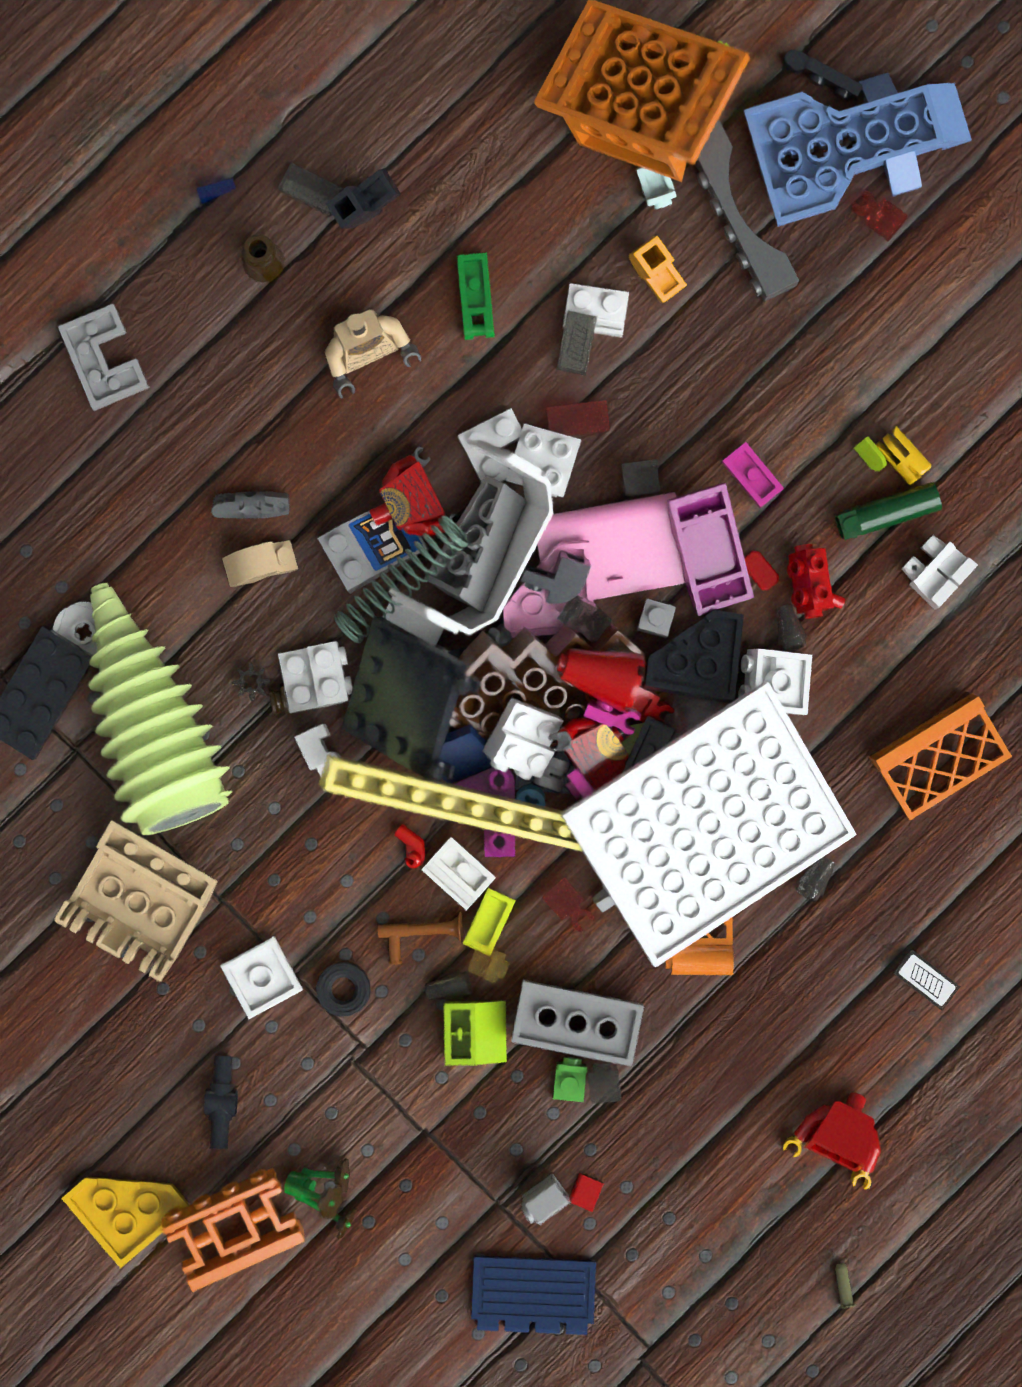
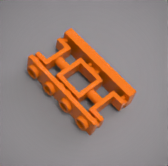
(241, 1250)

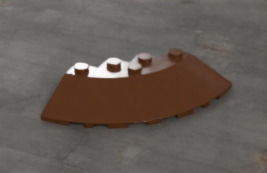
(529, 674)

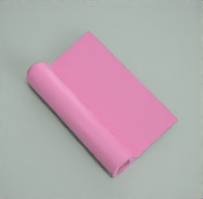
(627, 542)

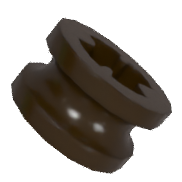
(279, 701)

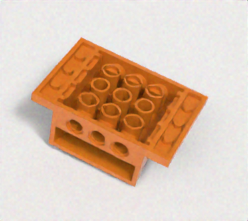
(640, 88)

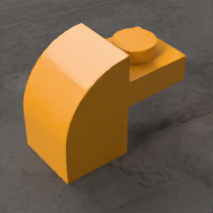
(655, 266)

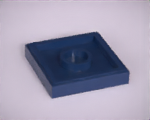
(465, 752)

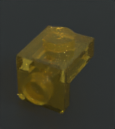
(489, 966)

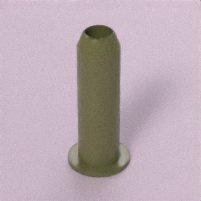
(844, 1286)

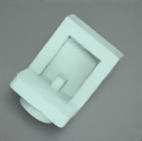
(656, 188)

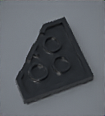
(700, 660)

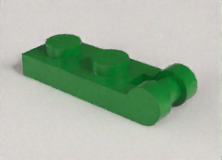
(475, 294)

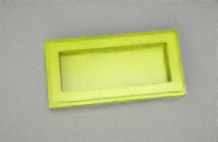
(489, 922)

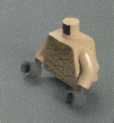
(362, 341)

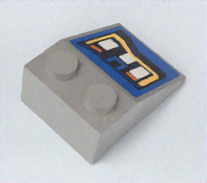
(364, 550)

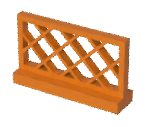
(931, 732)

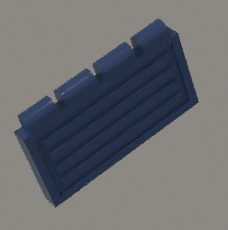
(535, 1291)

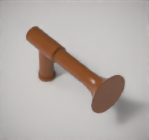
(395, 931)

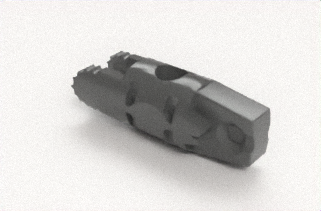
(250, 505)

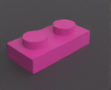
(752, 475)

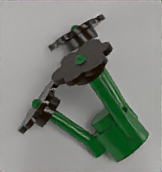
(303, 1187)

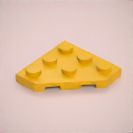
(123, 1212)

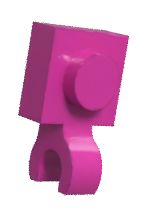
(609, 716)

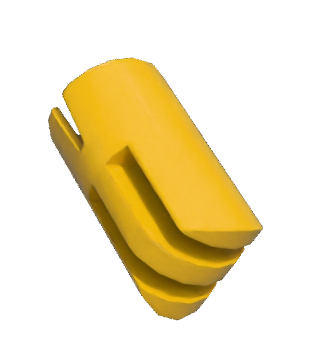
(912, 464)

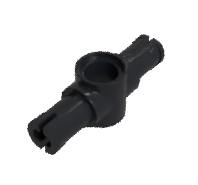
(221, 1102)

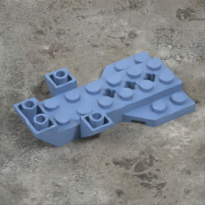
(886, 132)

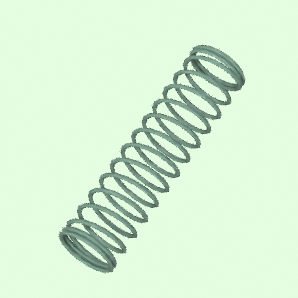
(451, 530)

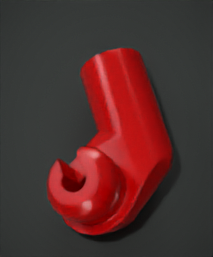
(414, 846)

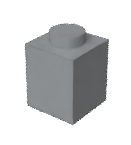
(656, 618)

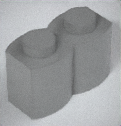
(544, 1200)

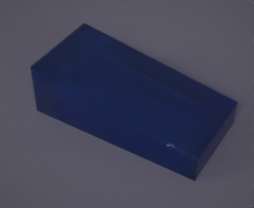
(214, 190)

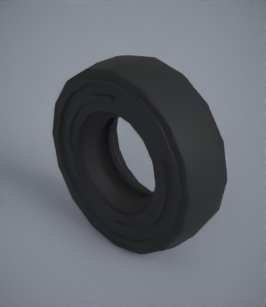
(325, 994)

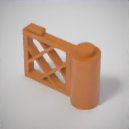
(705, 956)

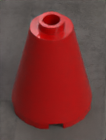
(603, 674)

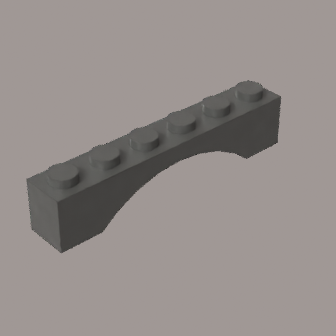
(768, 267)

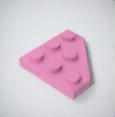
(529, 607)

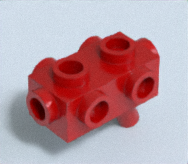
(811, 582)

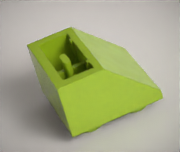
(475, 1032)

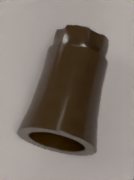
(266, 267)

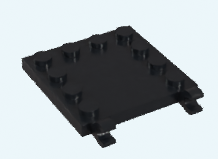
(406, 698)

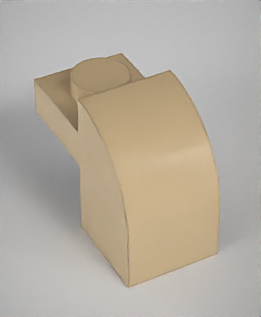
(259, 562)

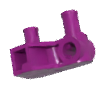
(502, 784)

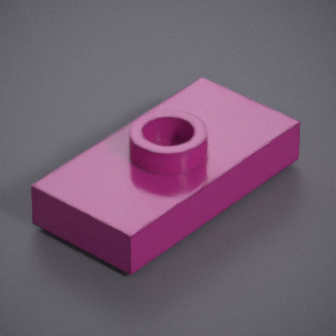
(578, 785)

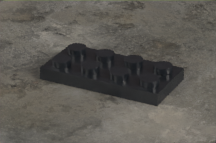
(41, 691)

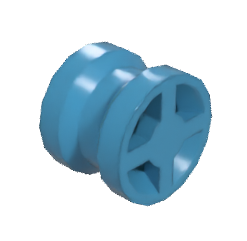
(530, 793)

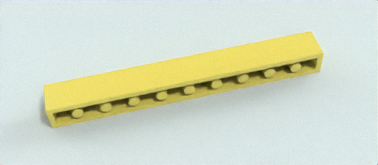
(446, 801)

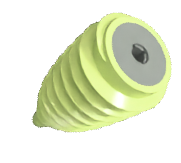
(151, 726)

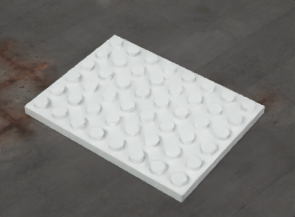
(709, 824)

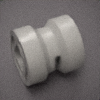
(554, 782)

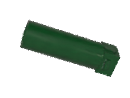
(888, 511)

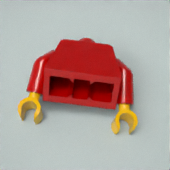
(841, 1135)

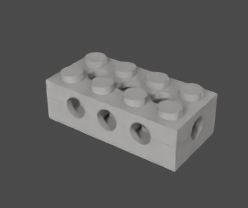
(585, 1042)

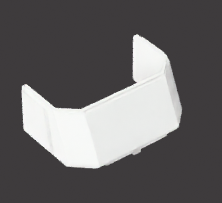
(525, 537)

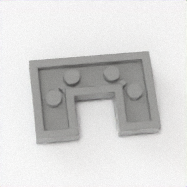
(82, 342)

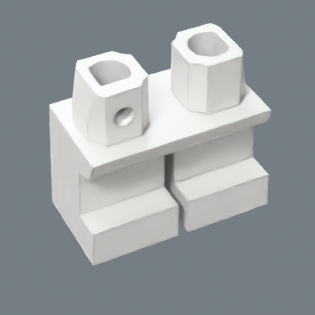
(941, 575)
(314, 748)

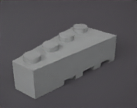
(489, 528)

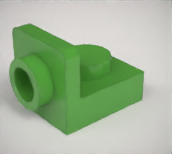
(570, 1080)

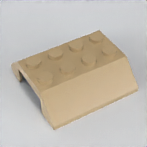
(138, 900)

